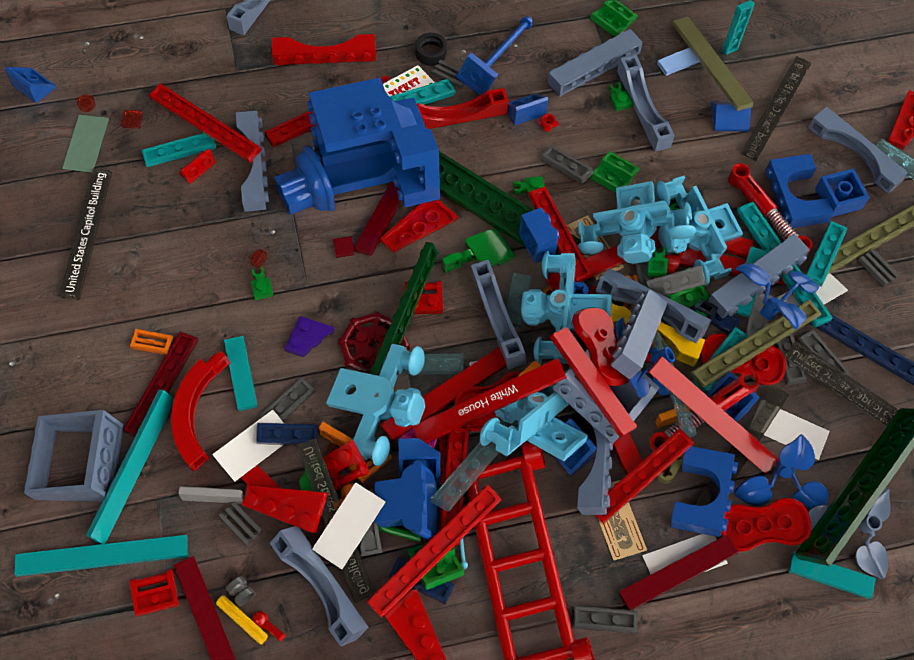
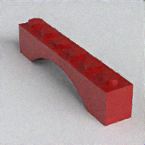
(358, 49)
(487, 105)

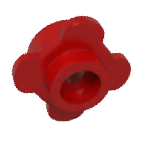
(548, 122)

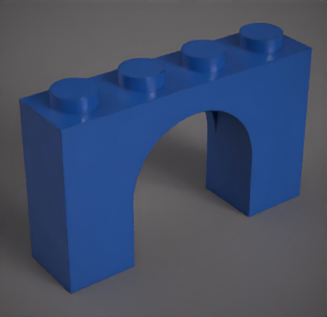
(796, 211)
(707, 518)

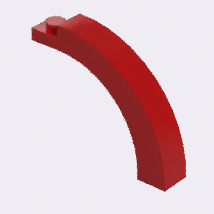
(185, 406)

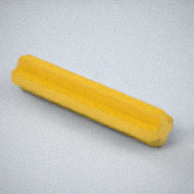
(242, 619)

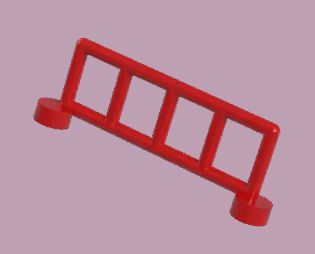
(579, 648)

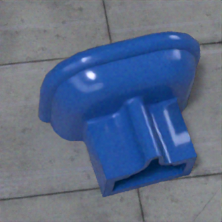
(306, 184)
(410, 501)

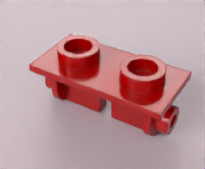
(198, 166)

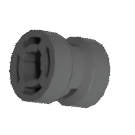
(240, 591)

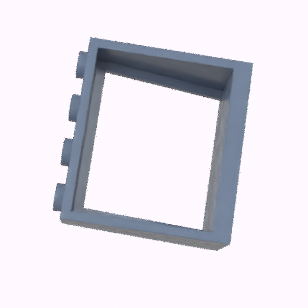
(577, 396)
(102, 457)

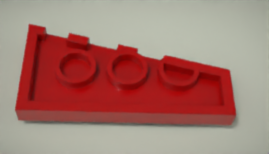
(904, 125)
(417, 224)
(292, 506)
(414, 627)

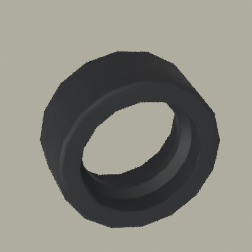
(435, 39)

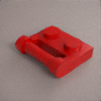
(430, 302)
(341, 459)
(156, 598)

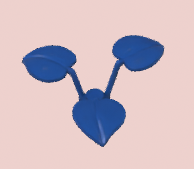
(772, 306)
(639, 382)
(794, 455)

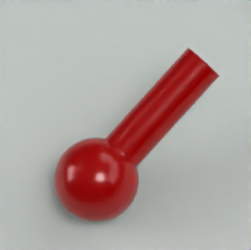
(261, 619)

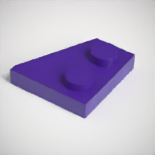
(306, 336)

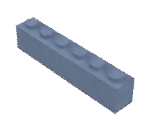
(593, 62)
(775, 263)
(638, 334)

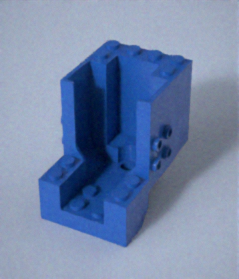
(374, 141)

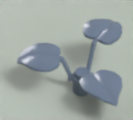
(873, 556)

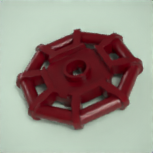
(363, 339)

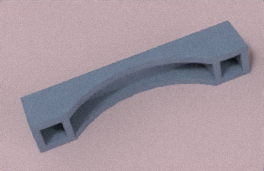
(244, 15)
(655, 127)
(885, 171)
(253, 190)
(497, 314)
(684, 320)
(593, 493)
(343, 618)

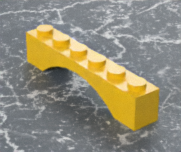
(683, 349)

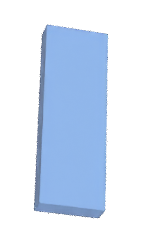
(677, 61)

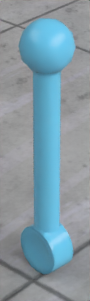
(463, 562)

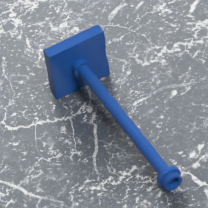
(478, 74)

